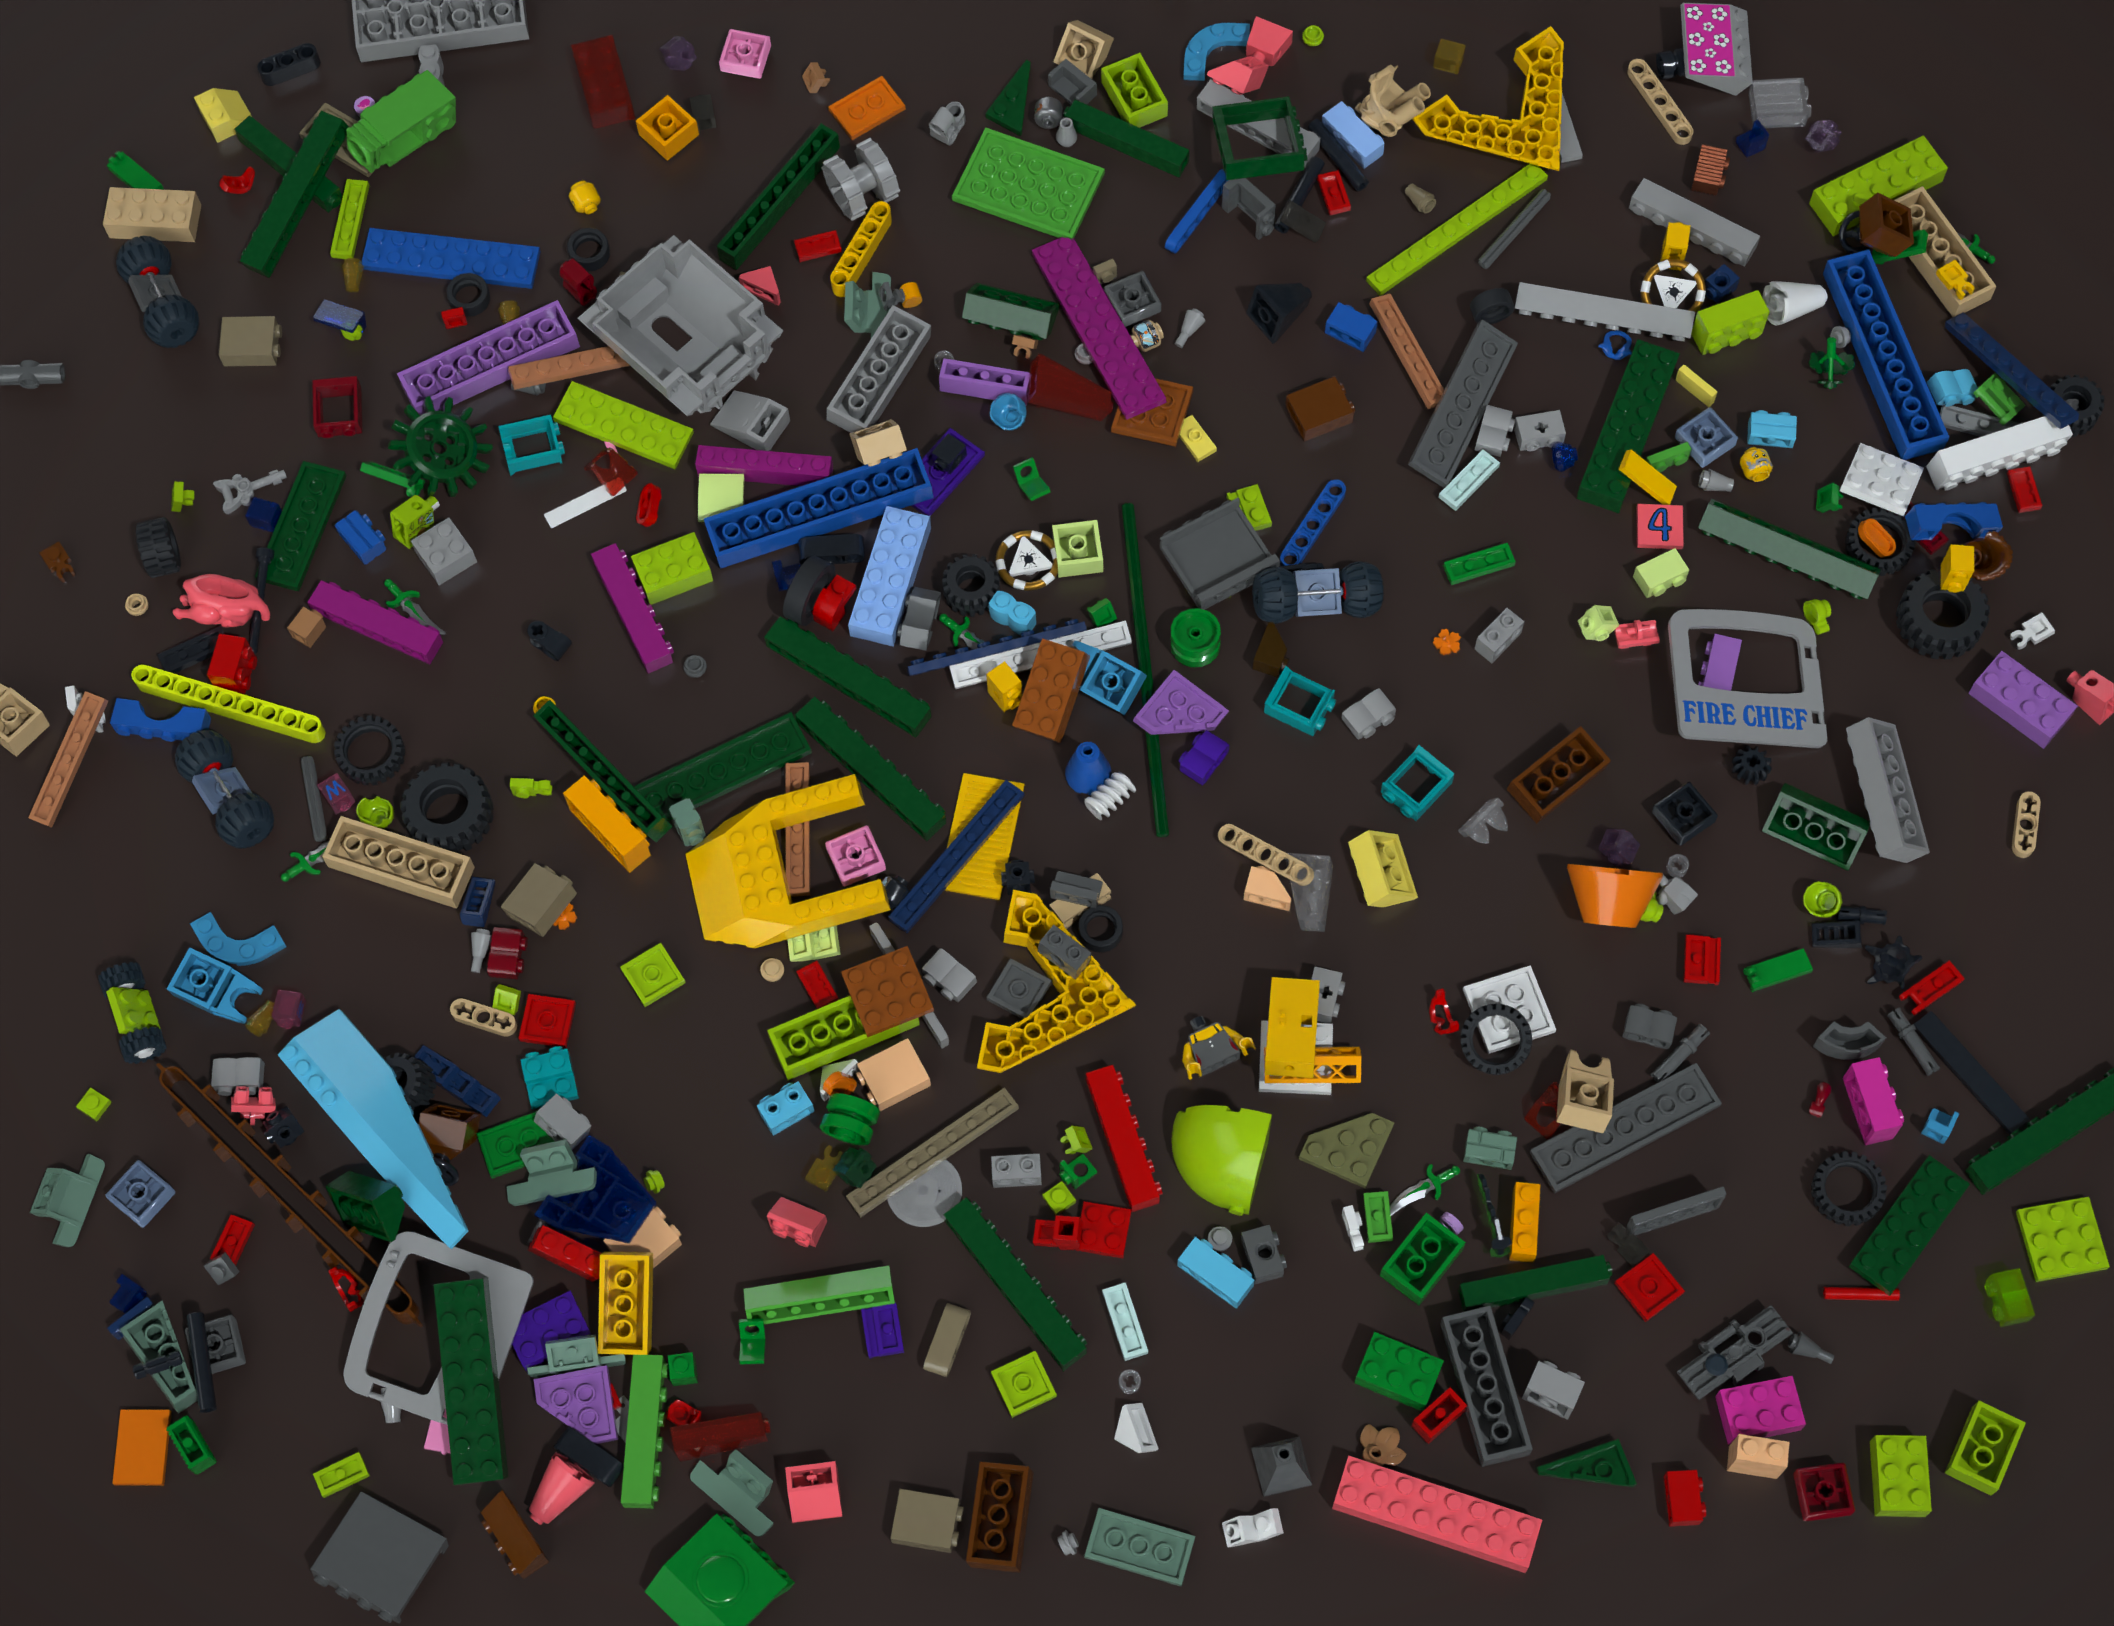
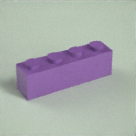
(982, 380)
(1721, 662)

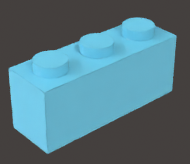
(1216, 1272)

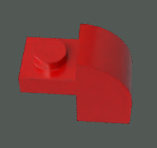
(831, 601)
(1061, 1233)

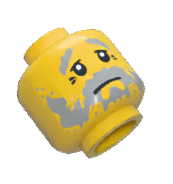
(1756, 464)

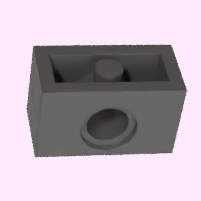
(1064, 952)
(1262, 1268)

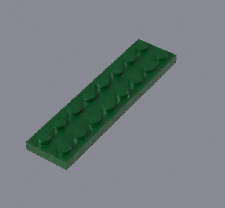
(728, 766)

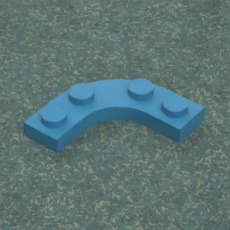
(1209, 39)
(236, 951)

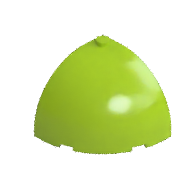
(1221, 1153)

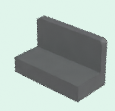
(1076, 889)

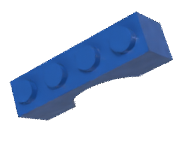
(1977, 519)
(130, 718)

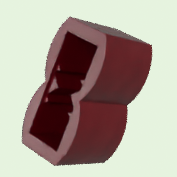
(578, 281)
(506, 953)

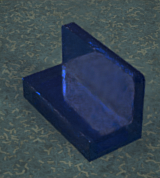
(340, 316)

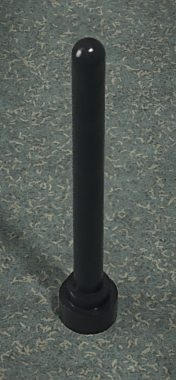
(264, 557)

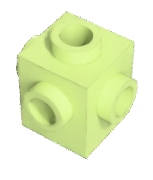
(1598, 622)

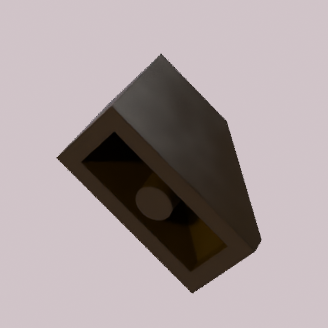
(1271, 653)

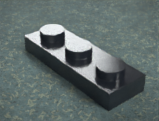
(190, 652)

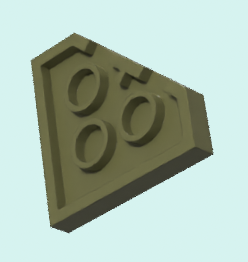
(1349, 1148)

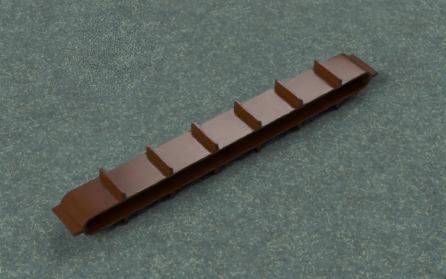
(173, 1074)

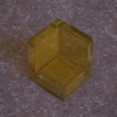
(1449, 56)

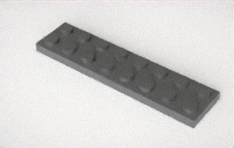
(1462, 403)
(1631, 1127)

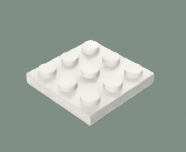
(1881, 479)
(1516, 990)
(1324, 1038)

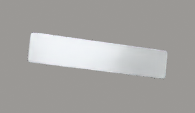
(579, 505)

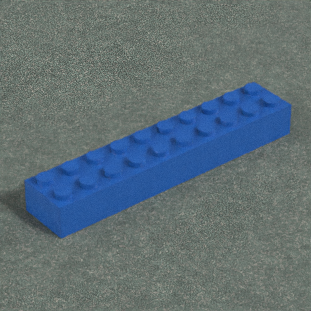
(1885, 355)
(818, 508)

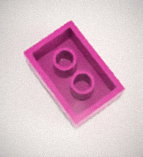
(1873, 1101)
(1760, 1409)

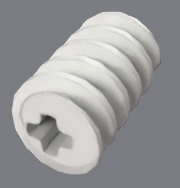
(1109, 794)

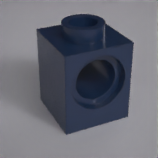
(1724, 277)

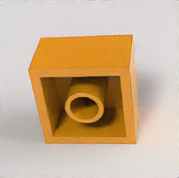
(667, 127)

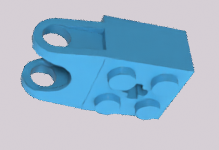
(1101, 671)
(218, 991)

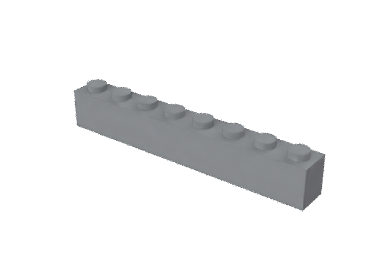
(1604, 310)

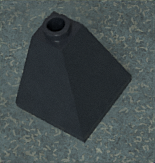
(1277, 307)

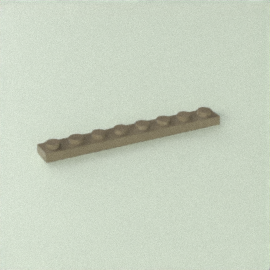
(932, 1152)

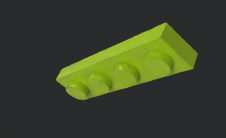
(349, 219)

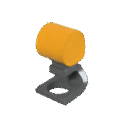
(908, 295)

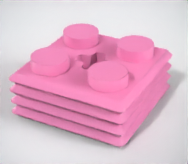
(734, 54)
(863, 844)

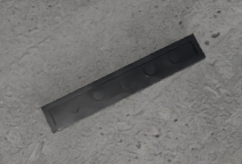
(1971, 1073)

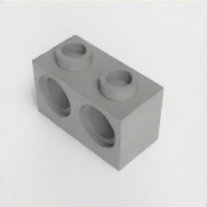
(1499, 635)
(1016, 1170)

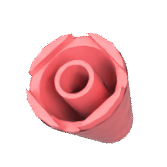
(558, 1489)

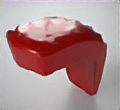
(238, 184)
(682, 1413)

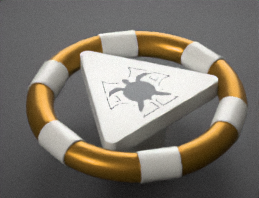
(1674, 289)
(1027, 560)

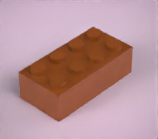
(1051, 690)

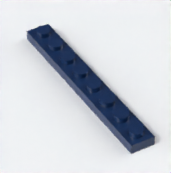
(2012, 370)
(986, 649)
(956, 856)

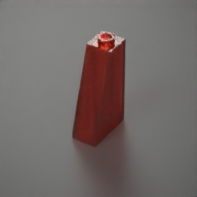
(1066, 391)
(719, 1435)

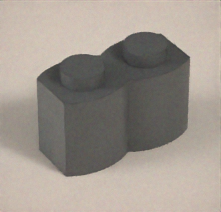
(1649, 1026)

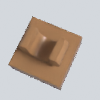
(814, 77)
(1025, 343)

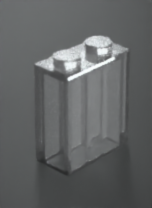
(1779, 102)

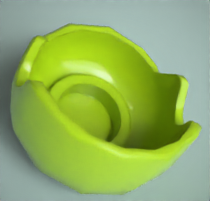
(375, 812)
(1822, 899)

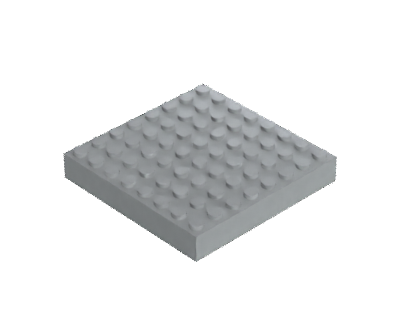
(401, 26)

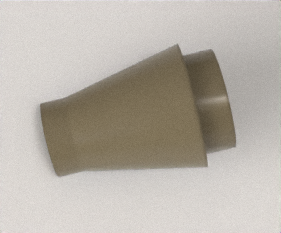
(1421, 199)

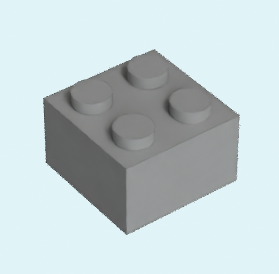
(444, 551)
(1553, 1389)

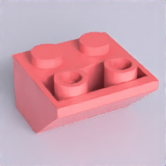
(1241, 75)
(797, 1222)
(813, 1491)

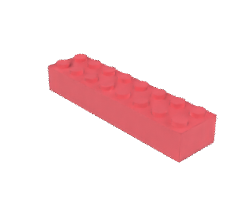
(1437, 1514)

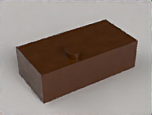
(1558, 774)
(999, 1517)

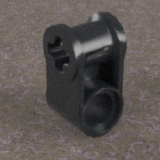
(551, 642)

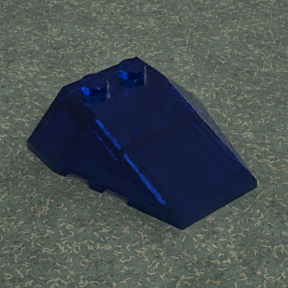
(608, 1211)

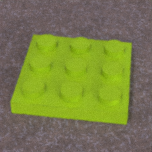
(2062, 1239)

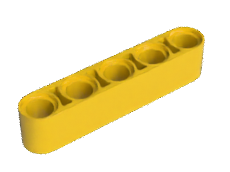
(865, 240)

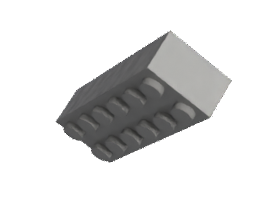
(879, 371)
(1887, 790)

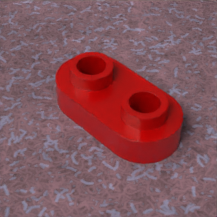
(648, 505)

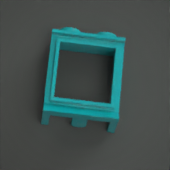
(528, 428)
(1291, 718)
(1408, 805)

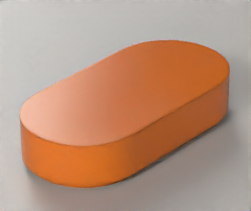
(1877, 538)
(839, 1083)

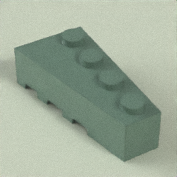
(152, 1337)

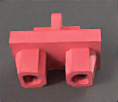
(1637, 634)
(253, 1107)

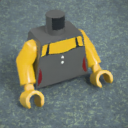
(1212, 1047)

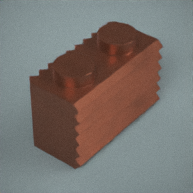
(1709, 170)

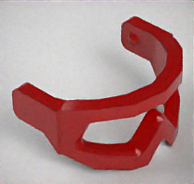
(1439, 999)
(336, 1274)

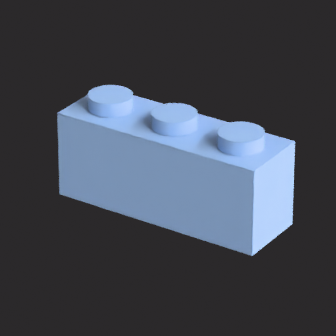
(1353, 134)

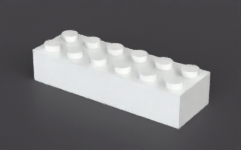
(1996, 451)

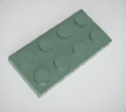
(1139, 1547)

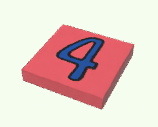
(1659, 526)

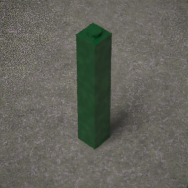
(1127, 138)
(280, 158)
(1535, 1283)

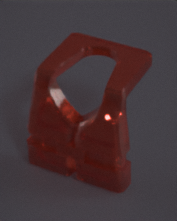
(615, 476)
(1548, 1098)

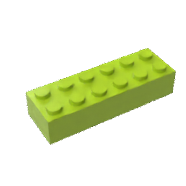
(1890, 175)
(824, 1037)

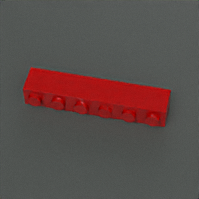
(1123, 1139)

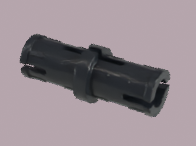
(1862, 914)

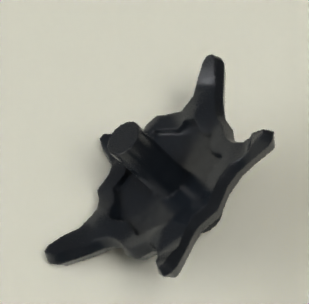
(1892, 962)

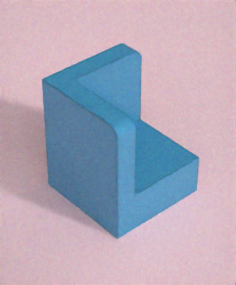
(1939, 1125)

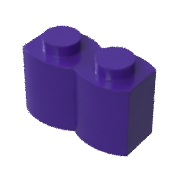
(1203, 757)

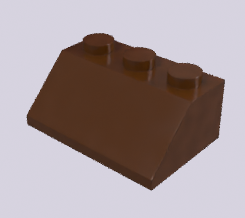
(513, 1536)

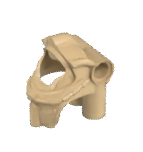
(1389, 105)

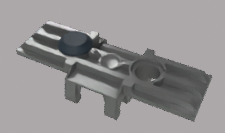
(1739, 1359)

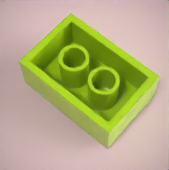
(1134, 91)
(1730, 322)
(672, 568)
(1985, 1448)
(1900, 1476)

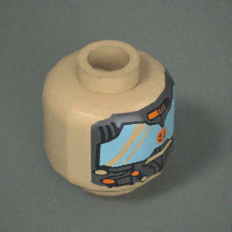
(1147, 335)

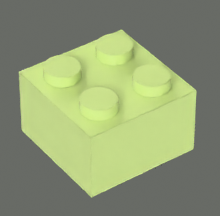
(1078, 548)

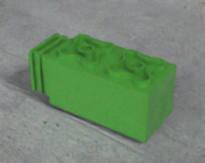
(402, 122)

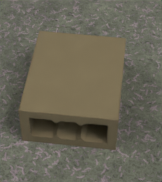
(250, 341)
(539, 899)
(926, 1521)

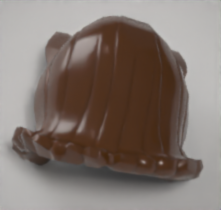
(1991, 556)

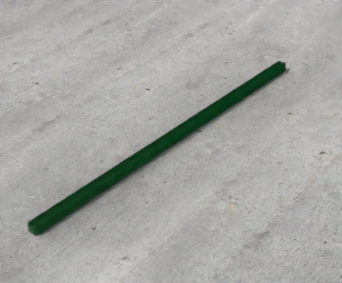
(1144, 664)

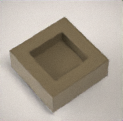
(1105, 271)

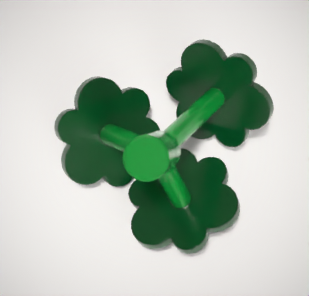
(1824, 363)

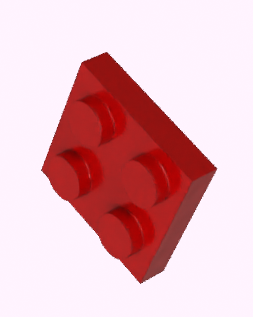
(547, 1020)
(1104, 1229)
(1649, 1287)

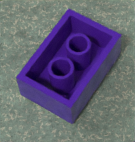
(548, 1322)

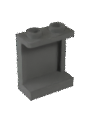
(1251, 201)

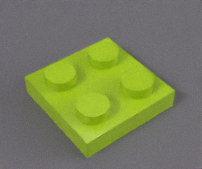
(652, 975)
(1023, 1384)

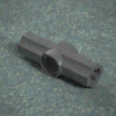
(31, 374)

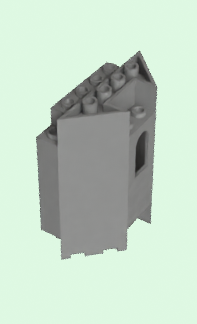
(702, 299)

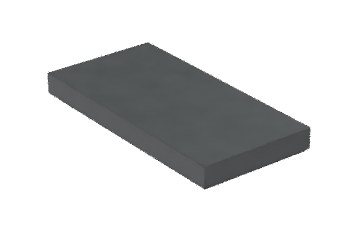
(1675, 1211)

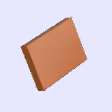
(867, 107)
(142, 1447)

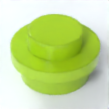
(1313, 36)
(356, 335)
(654, 1181)

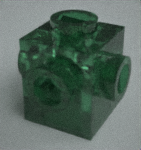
(855, 1167)

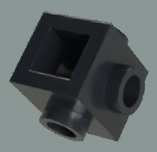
(1017, 876)
(282, 1127)

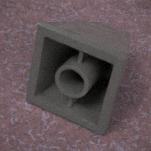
(1281, 1466)

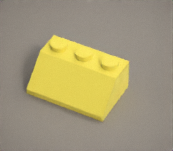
(1382, 869)

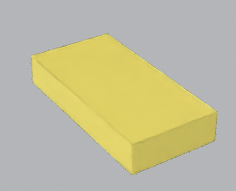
(1696, 385)

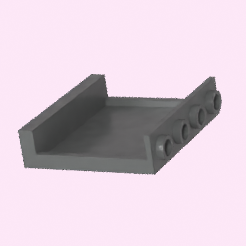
(1216, 554)
(378, 1557)

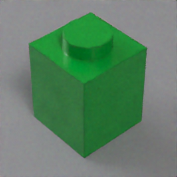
(682, 1369)

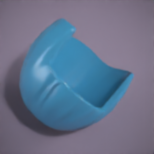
(1008, 411)

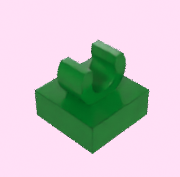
(1828, 498)
(1102, 613)

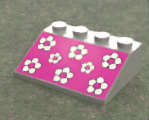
(1717, 46)

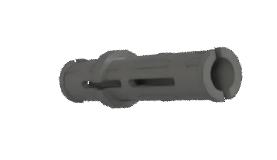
(1913, 1041)
(1681, 1052)

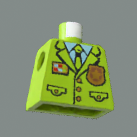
(413, 518)

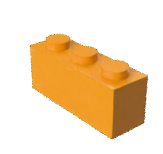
(1524, 1222)

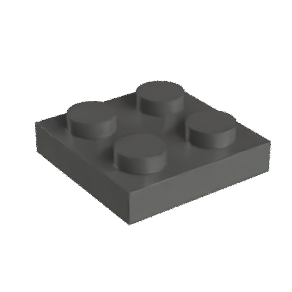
(1019, 989)

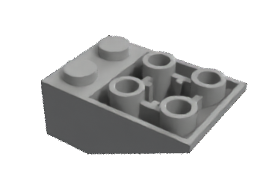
(752, 420)

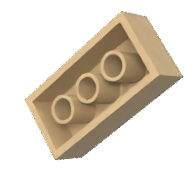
(153, 213)

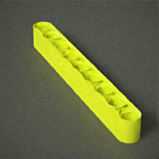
(221, 696)

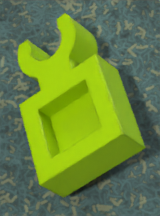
(528, 787)

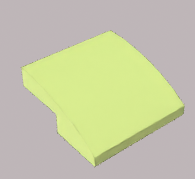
(719, 493)
(814, 945)

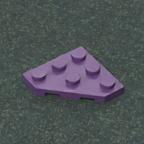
(1179, 708)
(580, 1401)

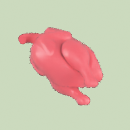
(220, 601)

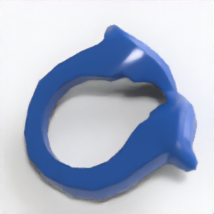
(1607, 348)

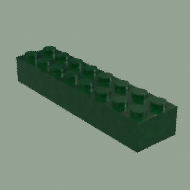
(1628, 424)
(470, 1381)

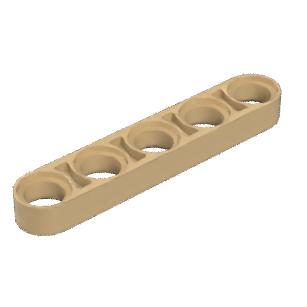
(1660, 110)
(1273, 861)

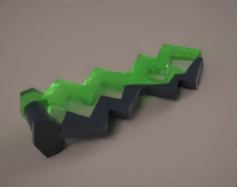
(1500, 1243)

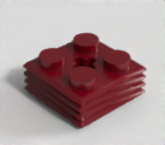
(1833, 1479)

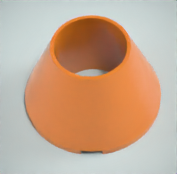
(1612, 894)

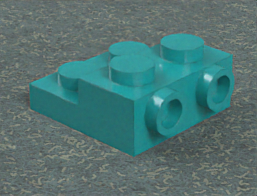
(549, 1076)

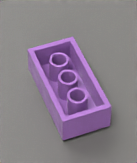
(2022, 699)

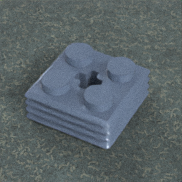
(1706, 425)
(141, 1179)

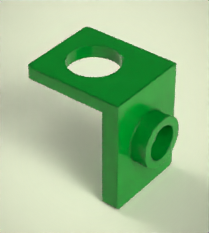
(1032, 484)
(1068, 1175)
(752, 1344)

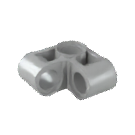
(946, 126)

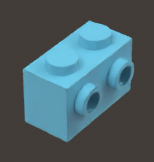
(785, 1107)

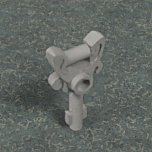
(245, 489)

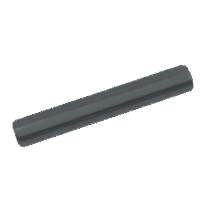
(314, 799)

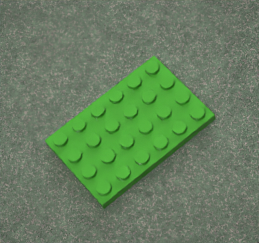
(1028, 184)

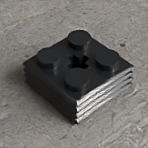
(1686, 800)

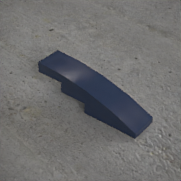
(458, 1082)

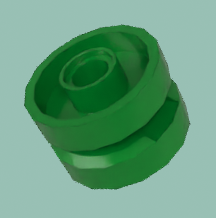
(1195, 637)
(849, 1119)

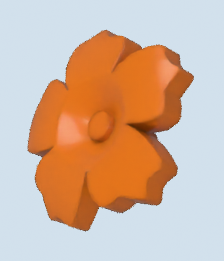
(1447, 642)
(566, 917)

